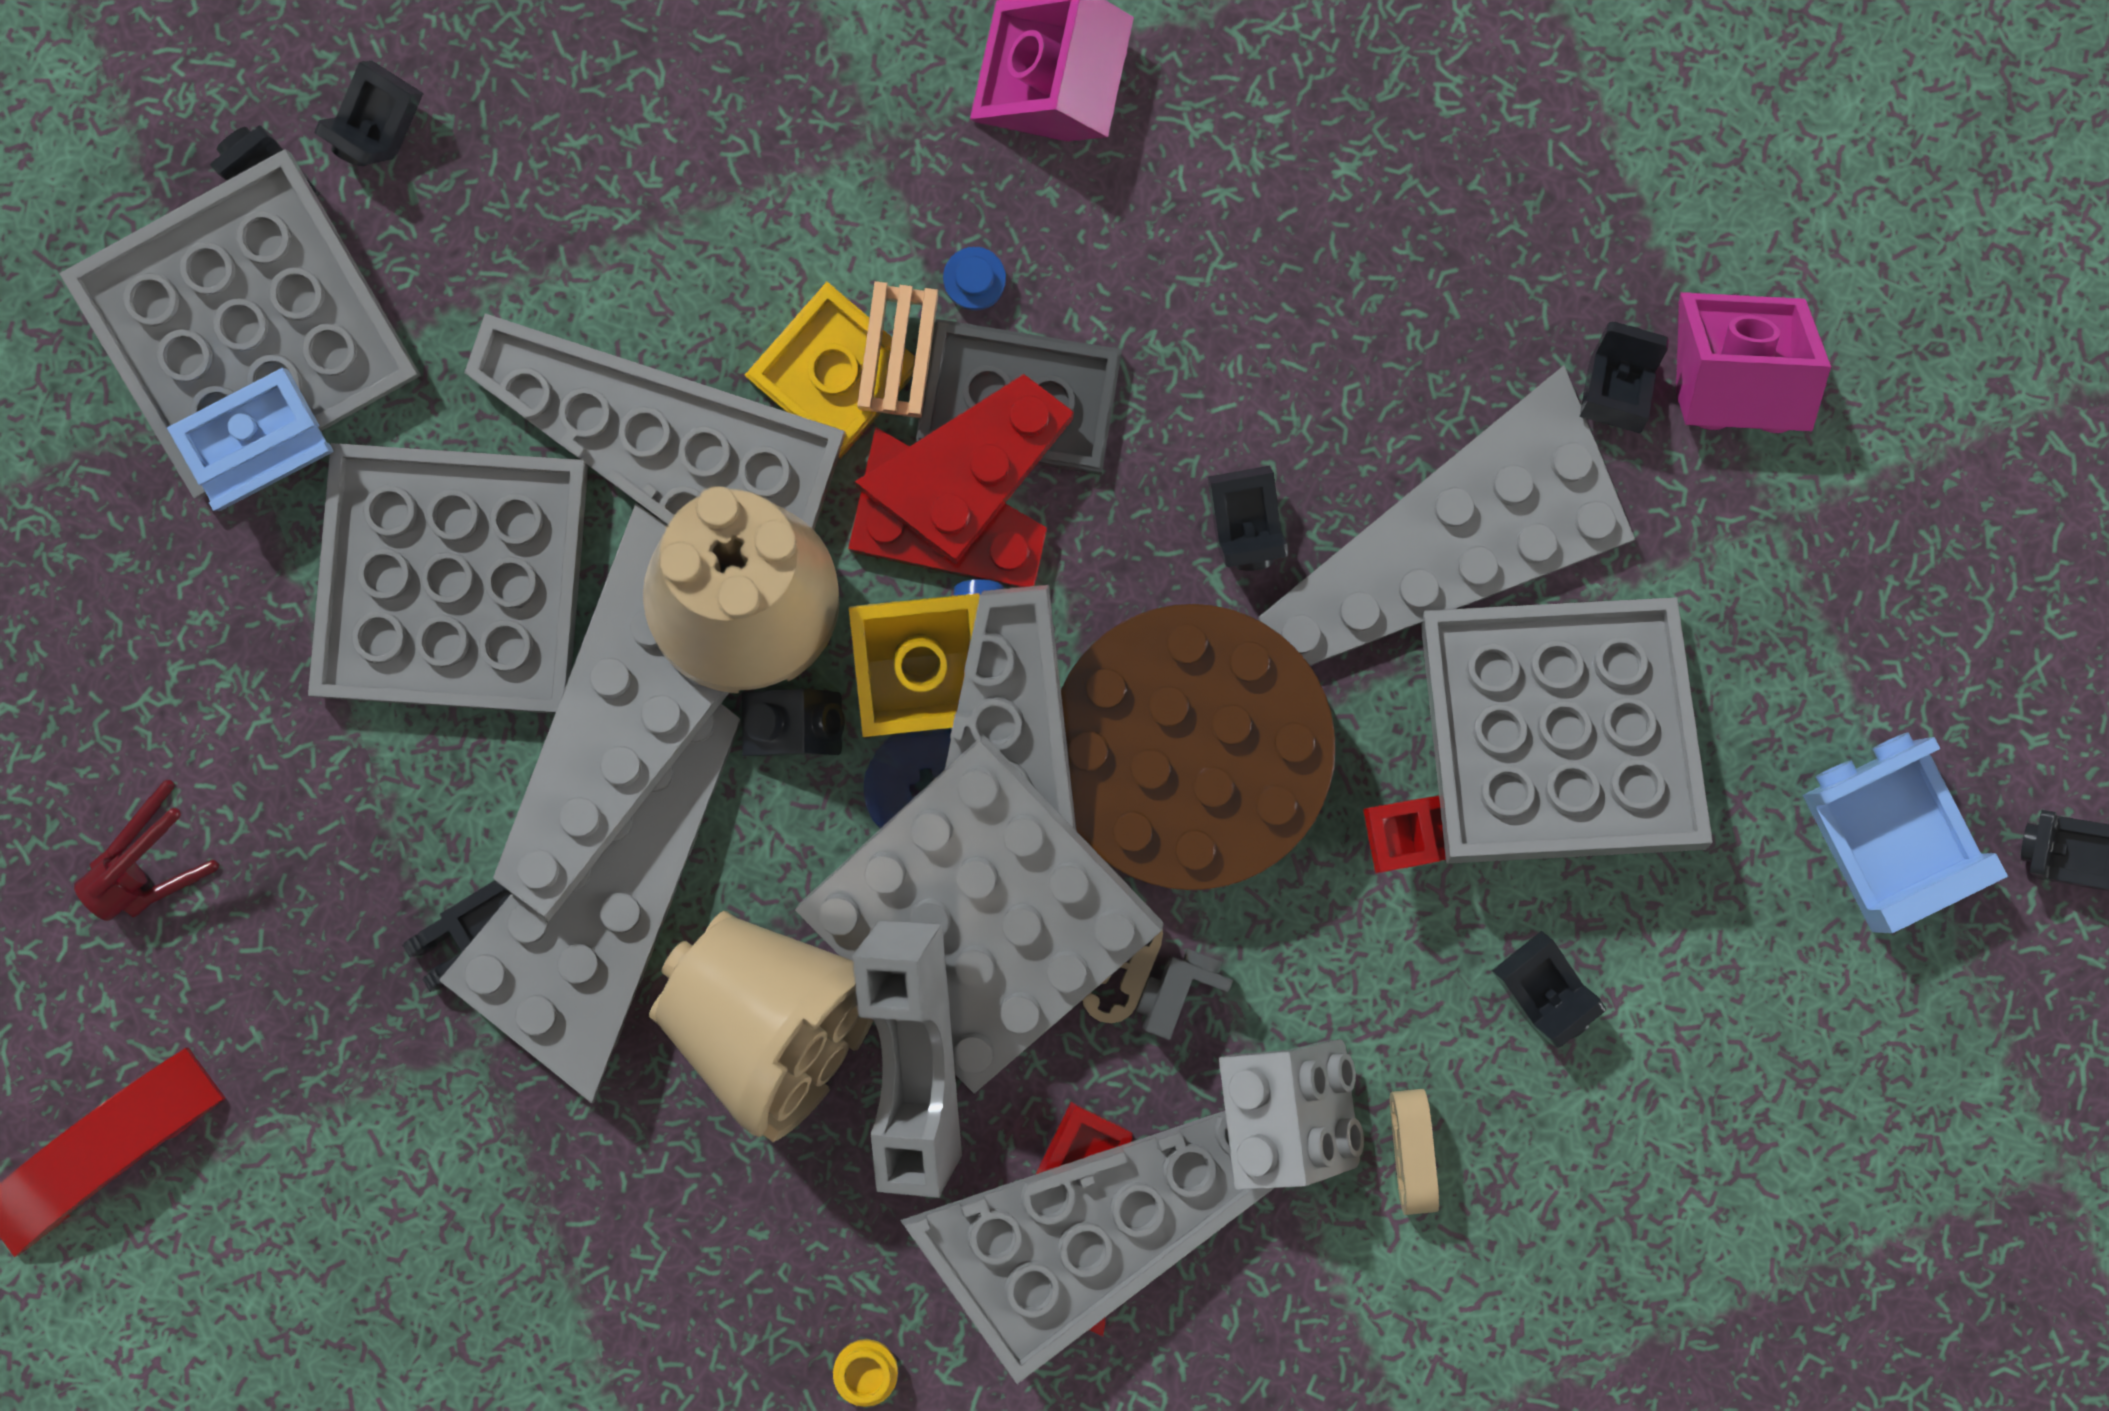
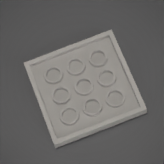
(233, 294)
(448, 578)
(1564, 731)
(1019, 899)

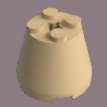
(740, 592)
(760, 1020)

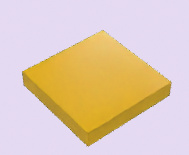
(819, 365)

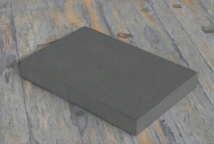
(979, 360)

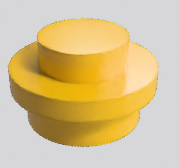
(865, 1373)

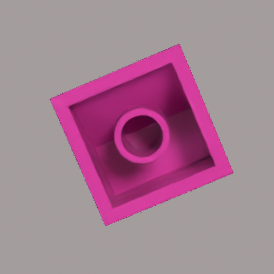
(1053, 67)
(1749, 362)

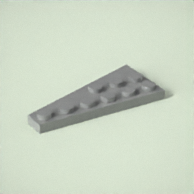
(654, 430)
(1487, 520)
(1016, 693)
(610, 738)
(571, 979)
(1081, 1239)

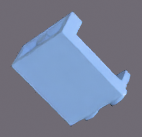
(1899, 835)

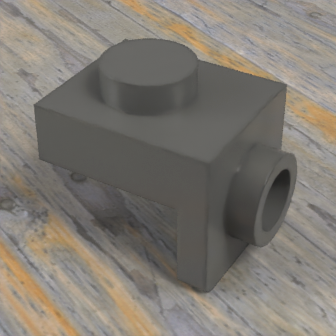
(1165, 996)

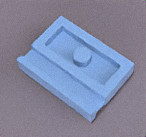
(250, 439)

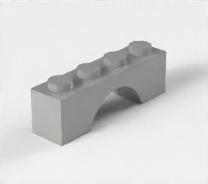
(906, 995)

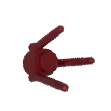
(116, 878)

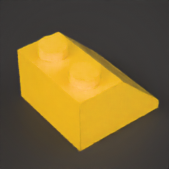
(911, 662)

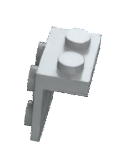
(1291, 1115)

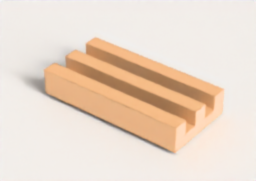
(904, 297)

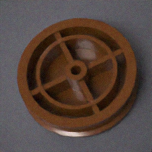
(1195, 746)

